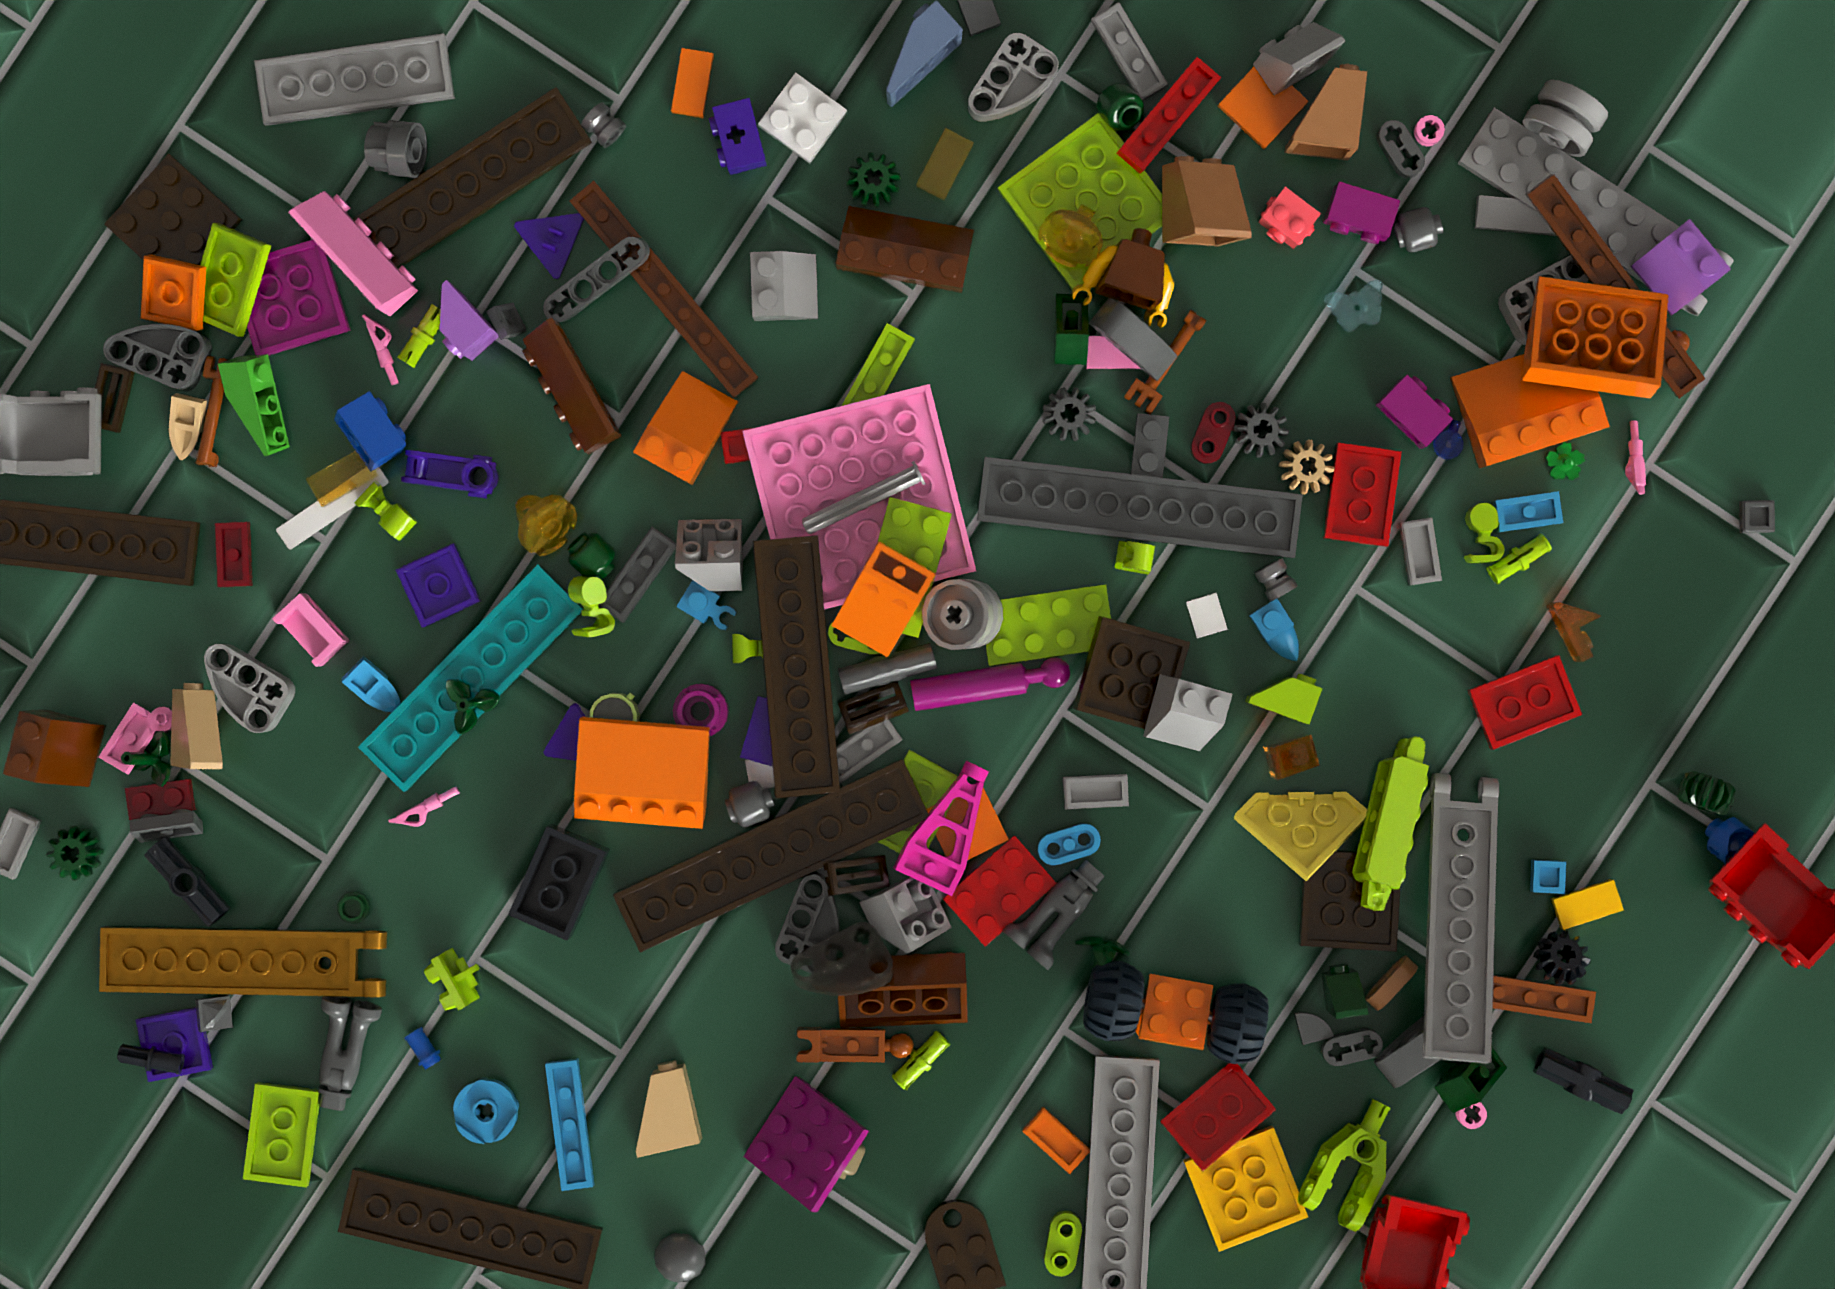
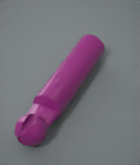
(986, 683)

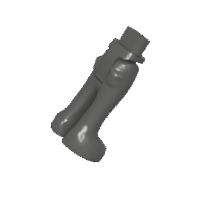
(1067, 898)
(337, 1066)

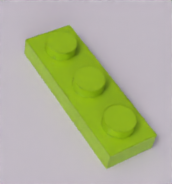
(880, 365)

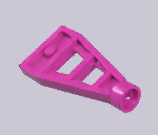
(928, 866)

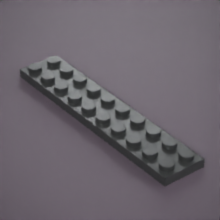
(1139, 507)

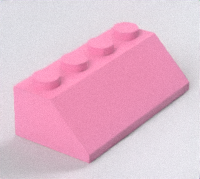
(354, 251)

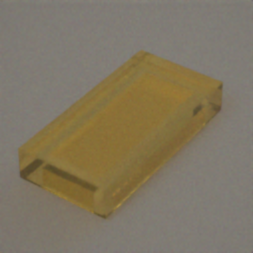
(944, 164)
(340, 479)

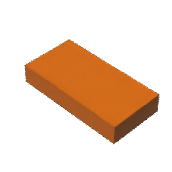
(692, 83)
(1056, 1140)

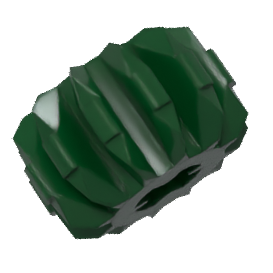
(871, 190)
(1706, 793)
(63, 848)

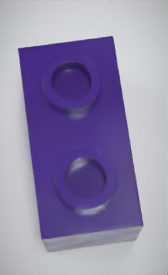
(741, 118)

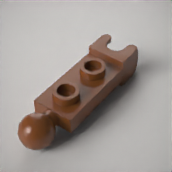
(851, 1045)

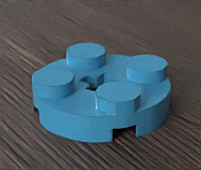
(467, 1113)

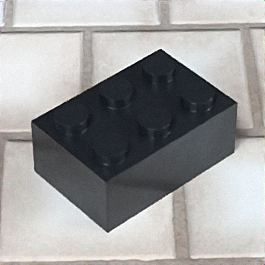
(559, 882)

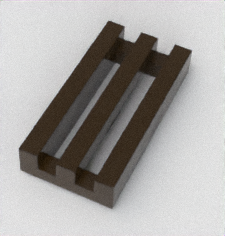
(122, 398)
(873, 712)
(833, 879)

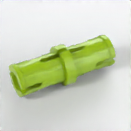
(421, 337)
(1518, 559)
(921, 1060)

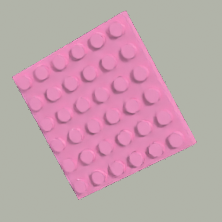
(842, 450)

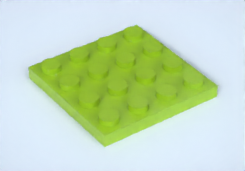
(1088, 173)

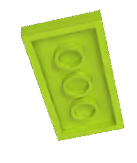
(918, 534)
(1048, 625)

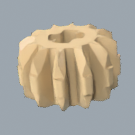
(1317, 465)

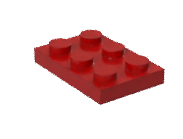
(1362, 494)
(1524, 702)
(999, 890)
(1218, 1115)

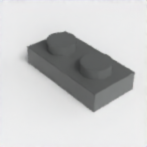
(1149, 445)
(155, 827)

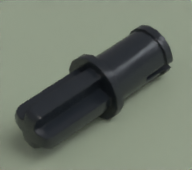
(151, 1058)

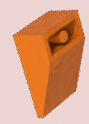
(883, 599)

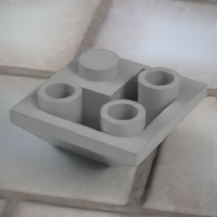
(711, 553)
(906, 914)

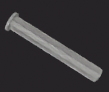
(863, 499)

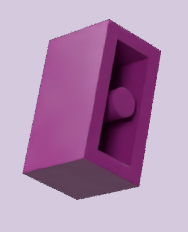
(1361, 213)
(1415, 411)

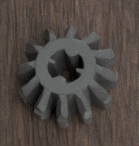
(1078, 420)
(1253, 421)

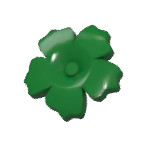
(1564, 462)

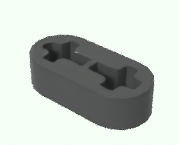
(1406, 144)
(1353, 1054)

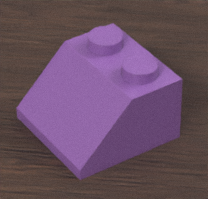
(1681, 266)
(463, 325)

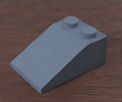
(928, 43)

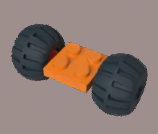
(1176, 1012)

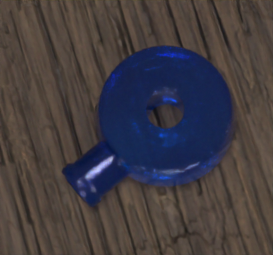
(1453, 437)

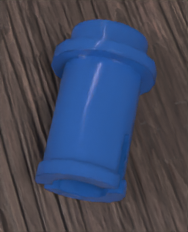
(423, 1048)

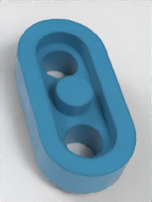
(1068, 844)

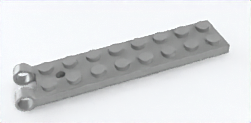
(1519, 160)
(1460, 924)
(1120, 1172)

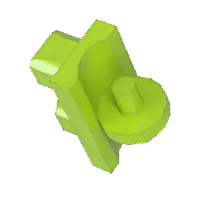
(456, 978)

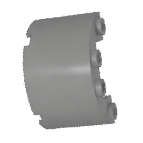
(51, 433)

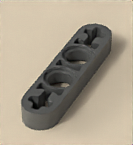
(594, 276)

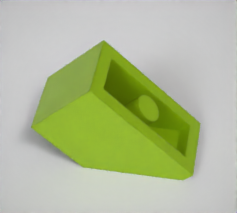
(1289, 697)

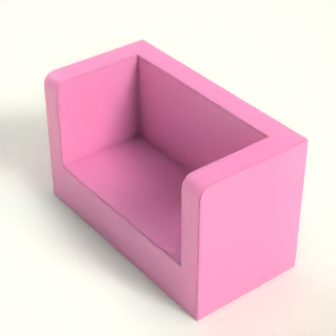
(312, 628)

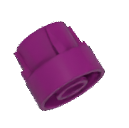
(701, 693)

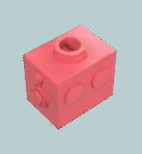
(1288, 218)

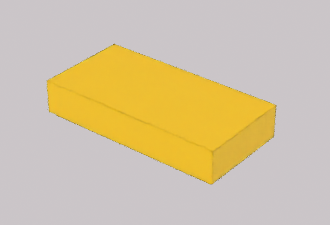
(1587, 904)

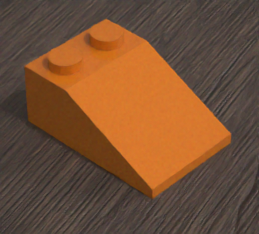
(686, 427)

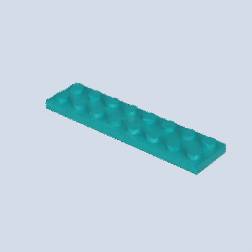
(486, 659)

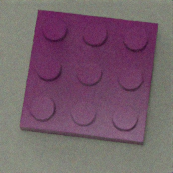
(296, 301)
(806, 1144)

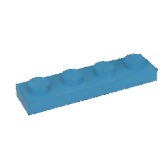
(569, 1124)

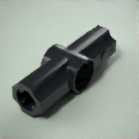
(172, 866)
(1583, 1080)

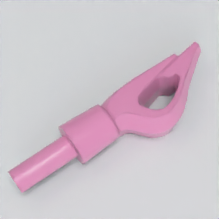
(383, 354)
(1636, 466)
(429, 804)

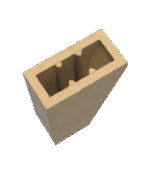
(195, 728)
(669, 1112)

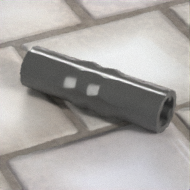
(885, 669)

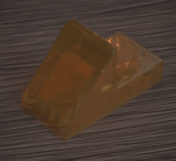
(1568, 622)

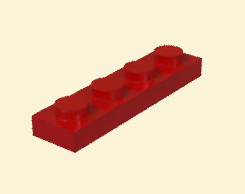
(1168, 115)

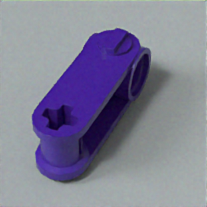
(450, 472)

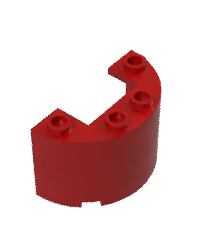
(1777, 898)
(1411, 1244)

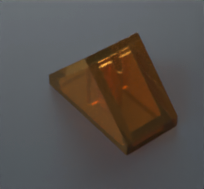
(1291, 757)

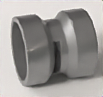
(605, 126)
(1276, 579)

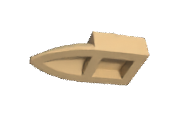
(186, 423)

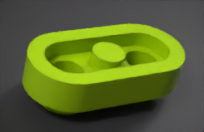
(1063, 1244)

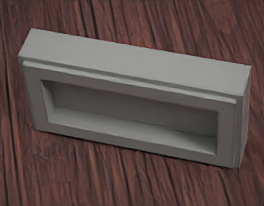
(1420, 551)
(1095, 791)
(15, 841)

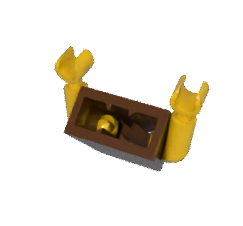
(1131, 275)

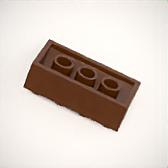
(904, 249)
(570, 386)
(920, 993)

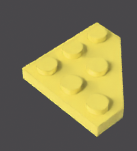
(1302, 825)

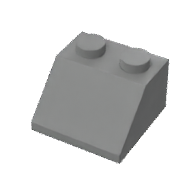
(1296, 56)
(783, 286)
(1186, 713)

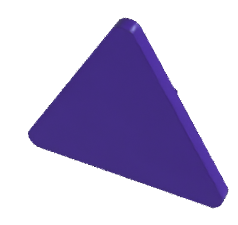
(551, 239)
(565, 739)

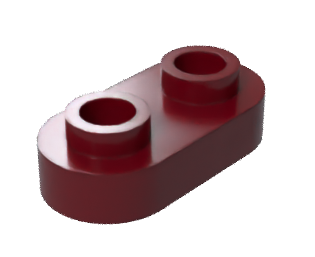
(1212, 432)

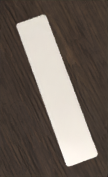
(317, 517)

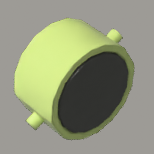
(616, 707)

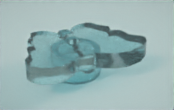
(1367, 300)

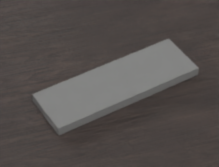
(354, 79)

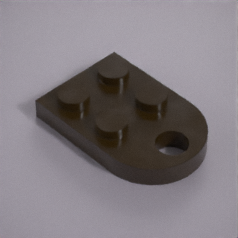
(965, 1251)

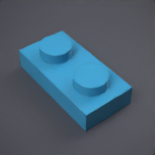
(1528, 511)

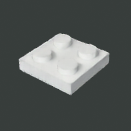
(802, 118)

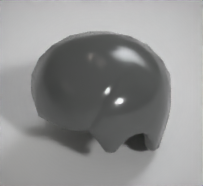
(679, 1257)

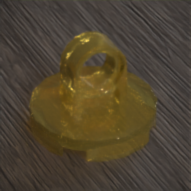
(1071, 236)
(544, 523)

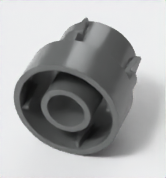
(396, 148)

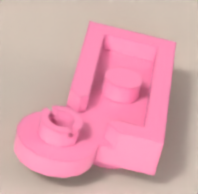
(135, 734)

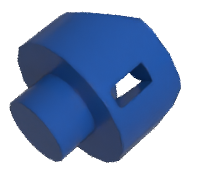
(1726, 837)

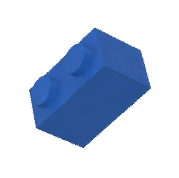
(371, 430)

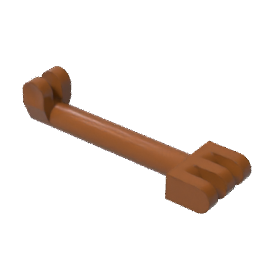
(1192, 323)
(204, 454)

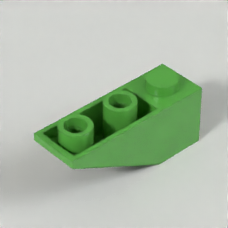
(254, 397)

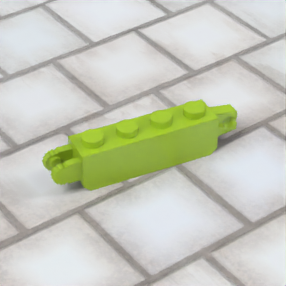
(1390, 822)

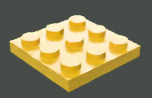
(1247, 1190)

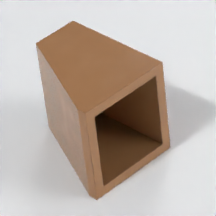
(1333, 118)
(1202, 203)

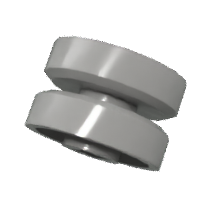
(1566, 117)
(962, 614)

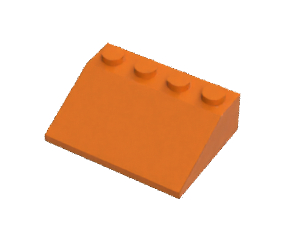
(1596, 337)
(1520, 416)
(641, 772)

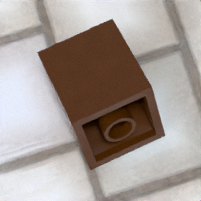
(54, 748)

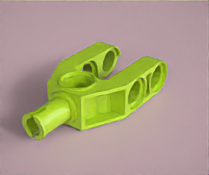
(1369, 1177)

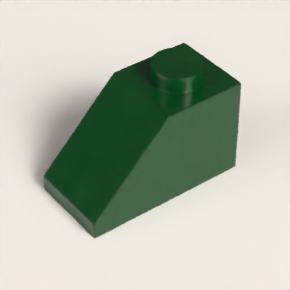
(1071, 330)
(1343, 992)
(1469, 1082)

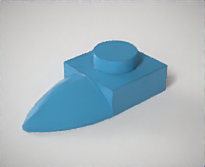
(1277, 629)
(372, 685)

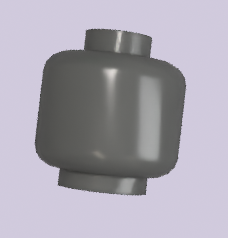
(1418, 229)
(749, 804)

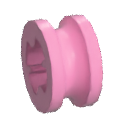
(1433, 120)
(1472, 1124)

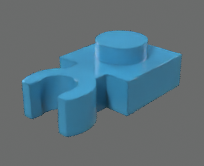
(703, 603)

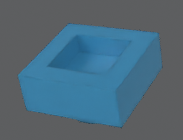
(1548, 876)

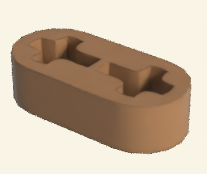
(1391, 982)

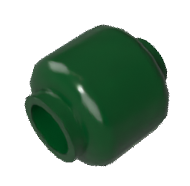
(1120, 107)
(591, 555)

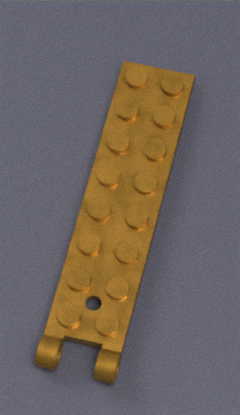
(236, 961)

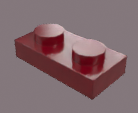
(233, 554)
(159, 800)

